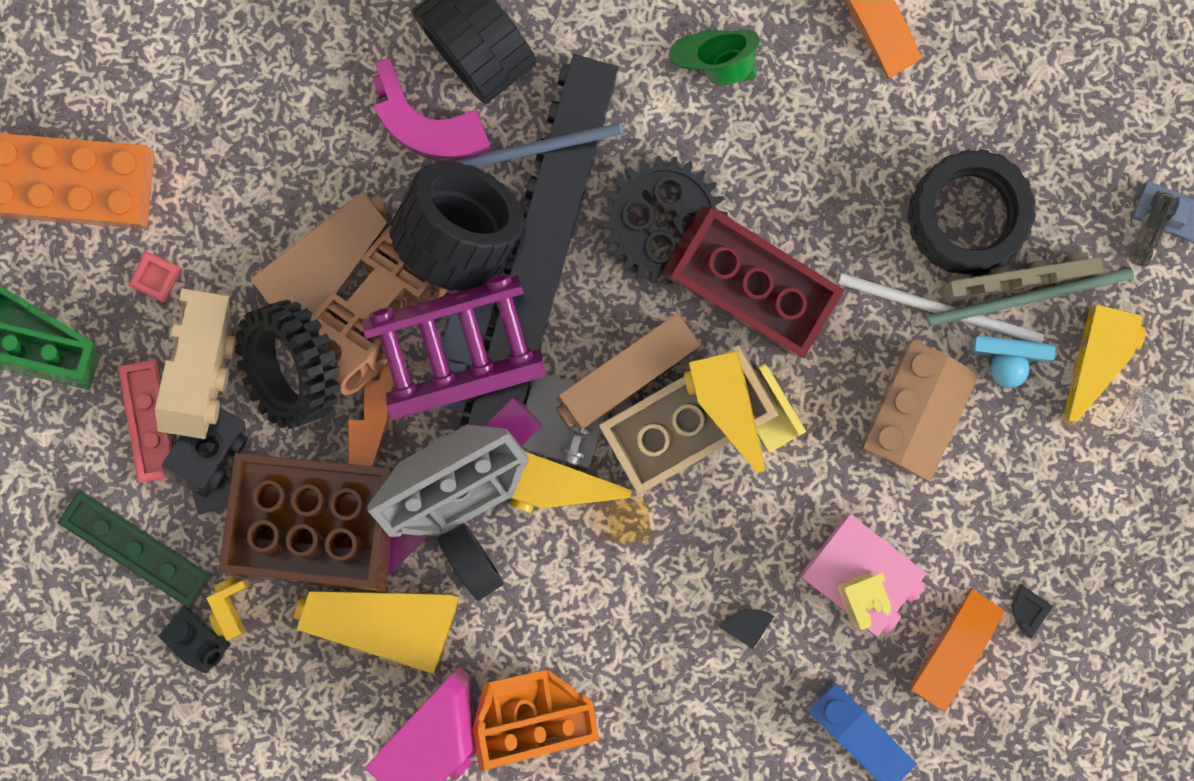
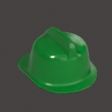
(719, 54)

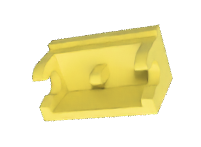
(862, 594)

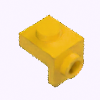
(224, 616)

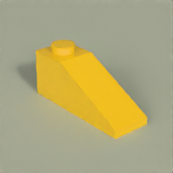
(1105, 349)
(725, 398)
(555, 485)

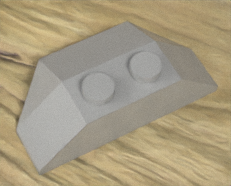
(449, 482)

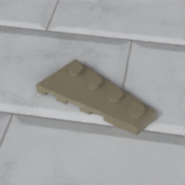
(1035, 274)

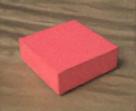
(155, 276)

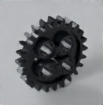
(634, 241)

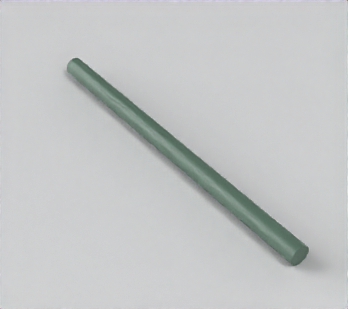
(1030, 297)

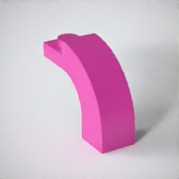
(424, 136)

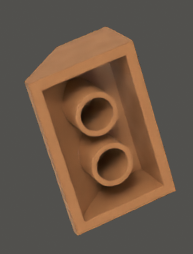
(919, 410)

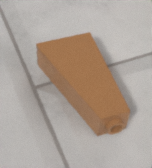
(325, 257)
(627, 373)

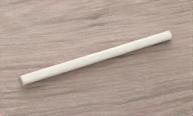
(936, 307)

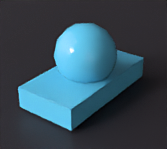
(1010, 362)

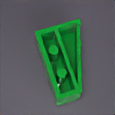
(43, 346)

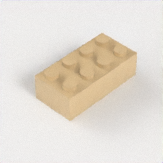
(674, 430)

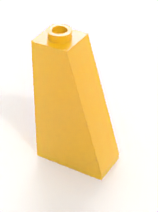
(388, 624)

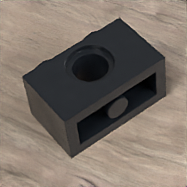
(203, 473)

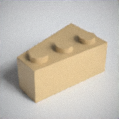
(196, 366)

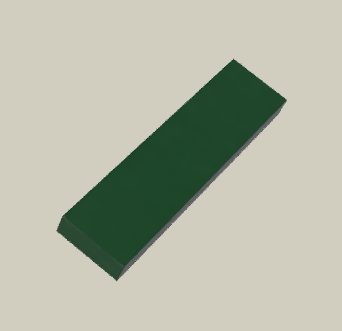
(134, 549)

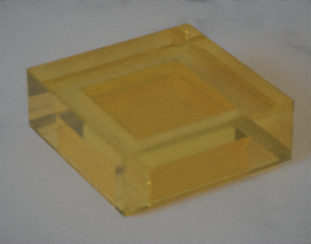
(629, 522)

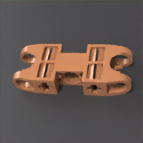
(388, 285)

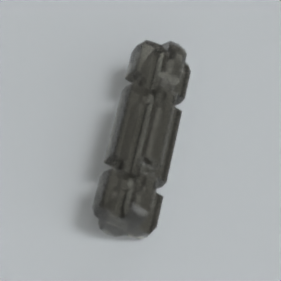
(1152, 228)

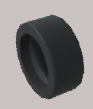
(470, 561)

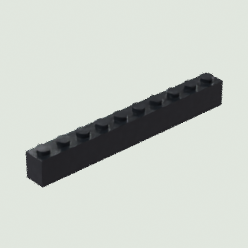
(550, 219)

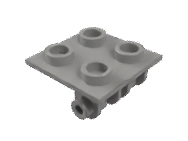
(555, 437)

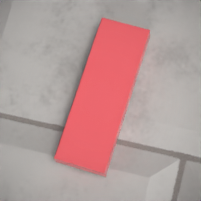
(140, 391)

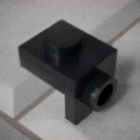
(194, 641)

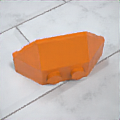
(530, 719)

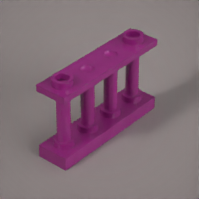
(446, 385)

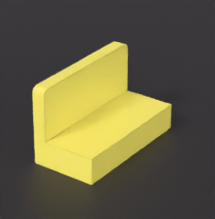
(785, 425)

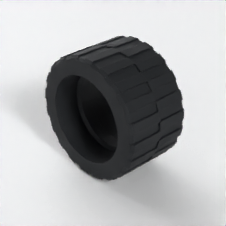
(476, 43)
(1009, 183)
(456, 226)

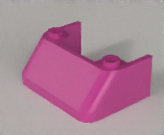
(435, 739)

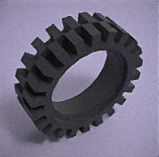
(309, 356)

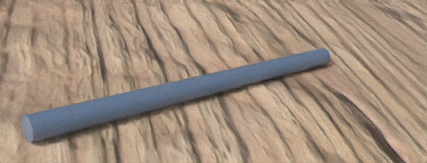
(542, 146)

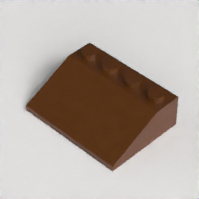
(305, 523)

